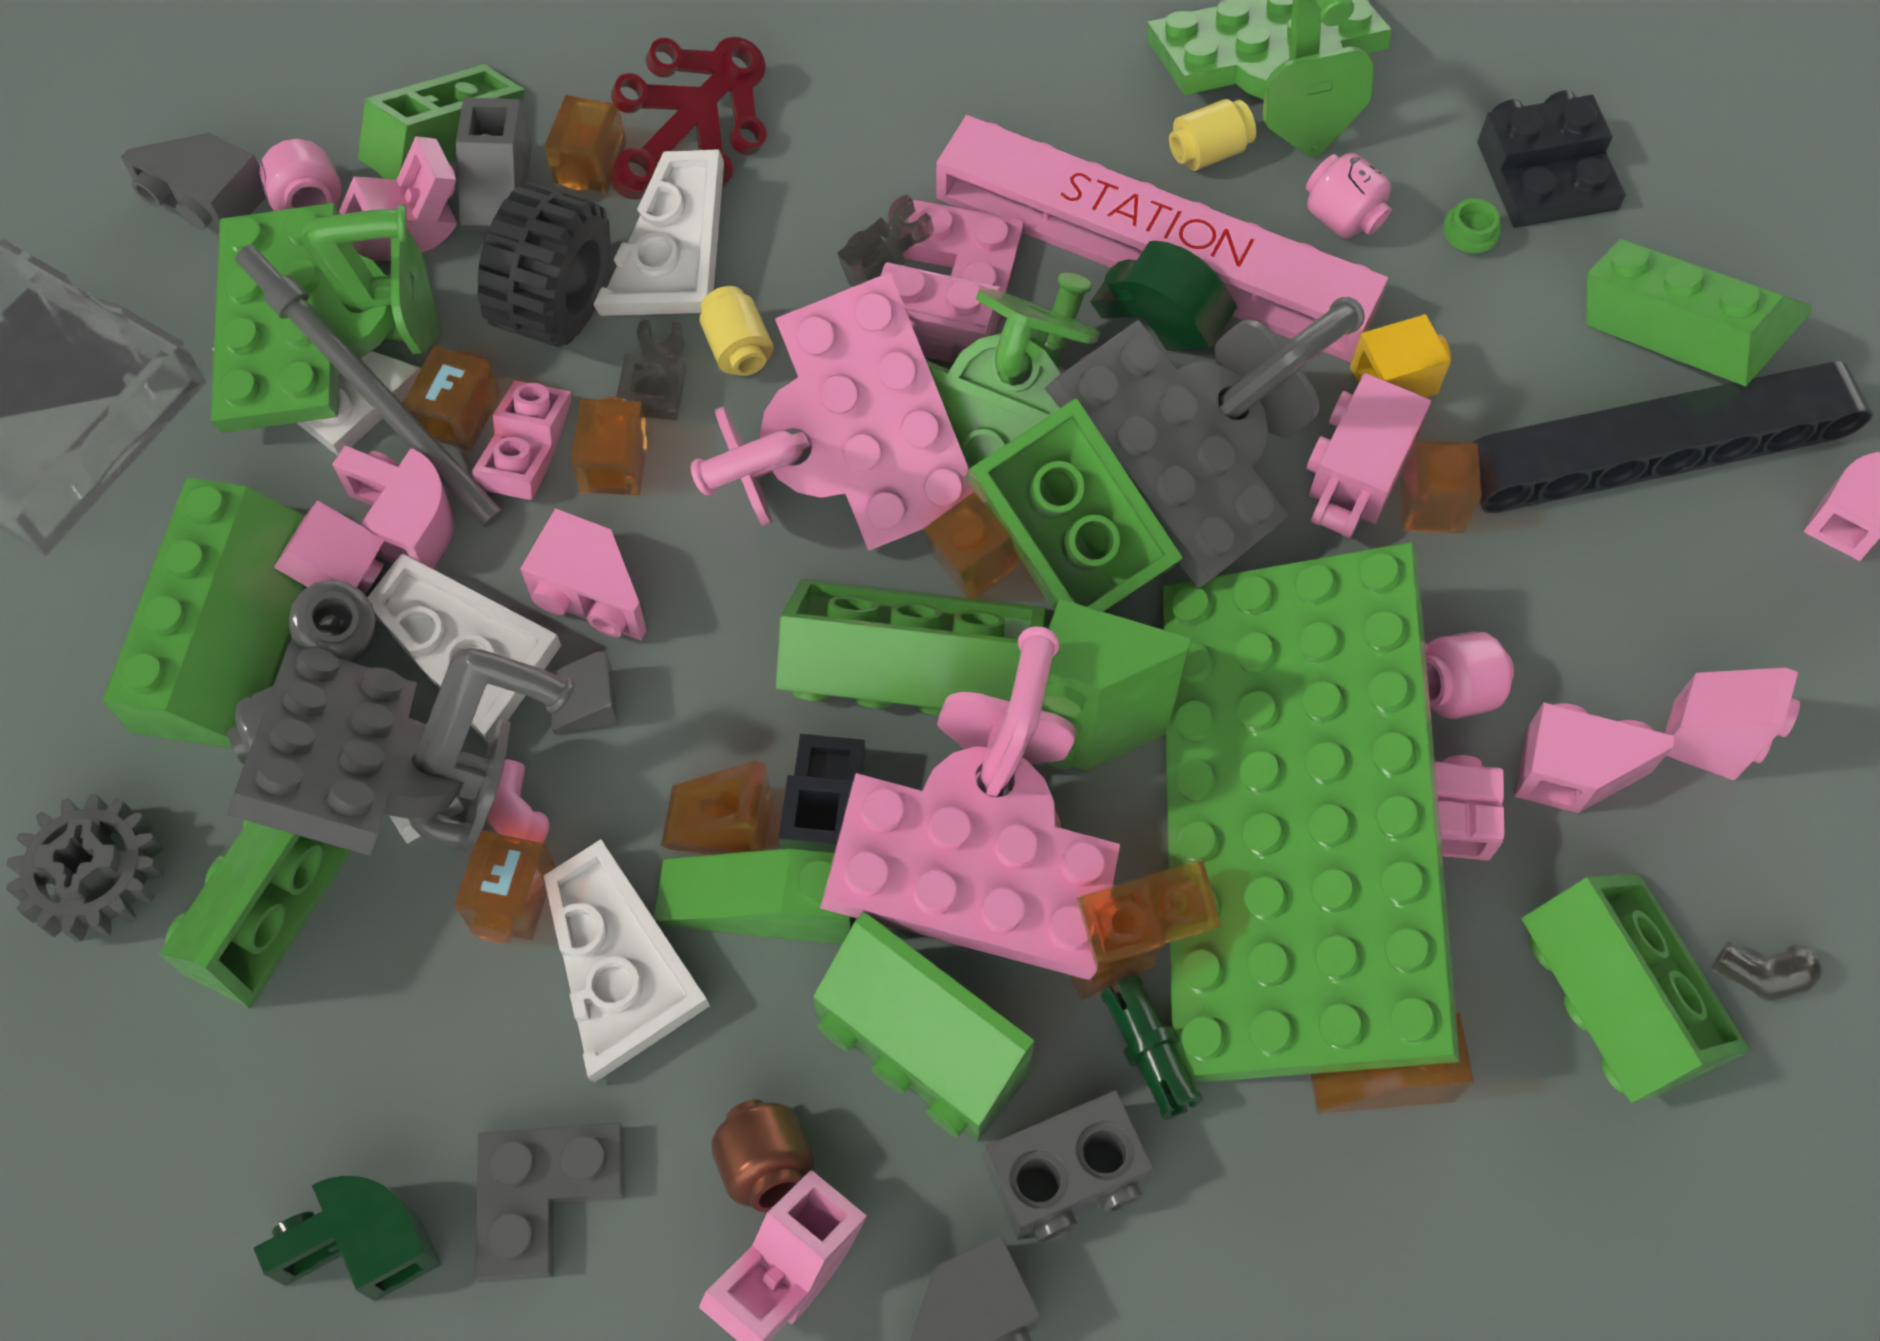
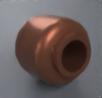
(761, 1153)

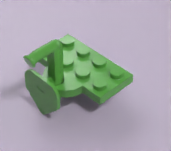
(1293, 54)
(265, 364)
(983, 383)

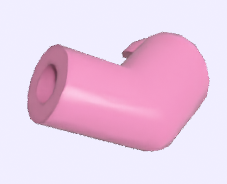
(510, 813)

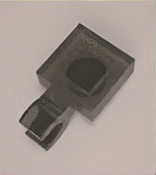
(883, 242)

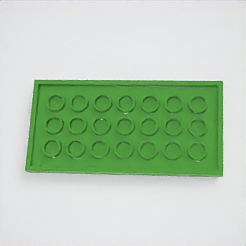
(1317, 820)

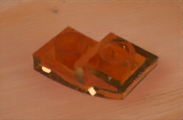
(1148, 912)

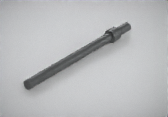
(290, 302)

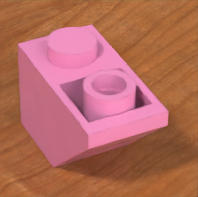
(582, 573)
(1731, 718)
(1583, 758)

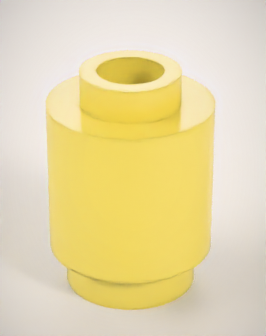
(1212, 133)
(735, 331)

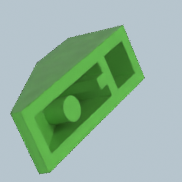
(424, 111)
(751, 895)

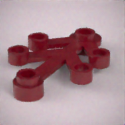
(693, 104)

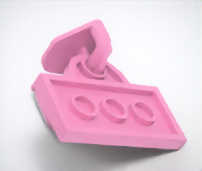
(868, 417)
(962, 855)

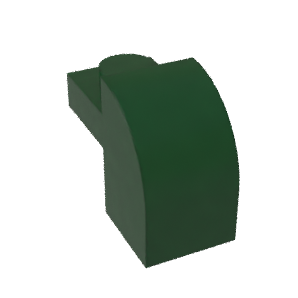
(1173, 293)
(364, 1224)

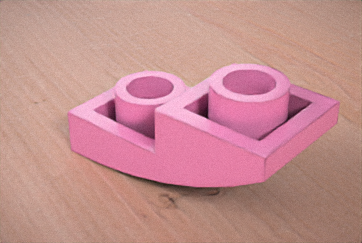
(524, 439)

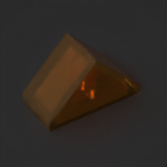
(720, 812)

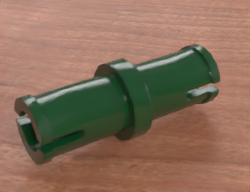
(1151, 1047)

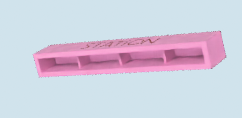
(1115, 217)

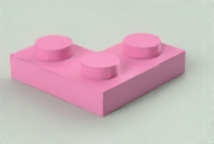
(971, 242)

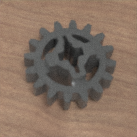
(85, 868)

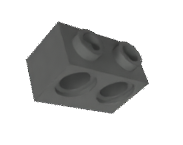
(1058, 1149)

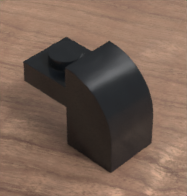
(819, 791)

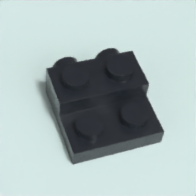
(1550, 159)

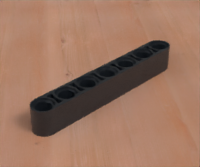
(1668, 436)

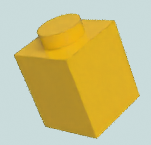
(1404, 355)

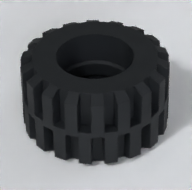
(543, 264)

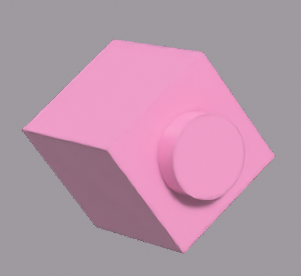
(331, 548)

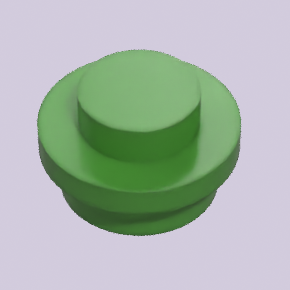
(1473, 226)

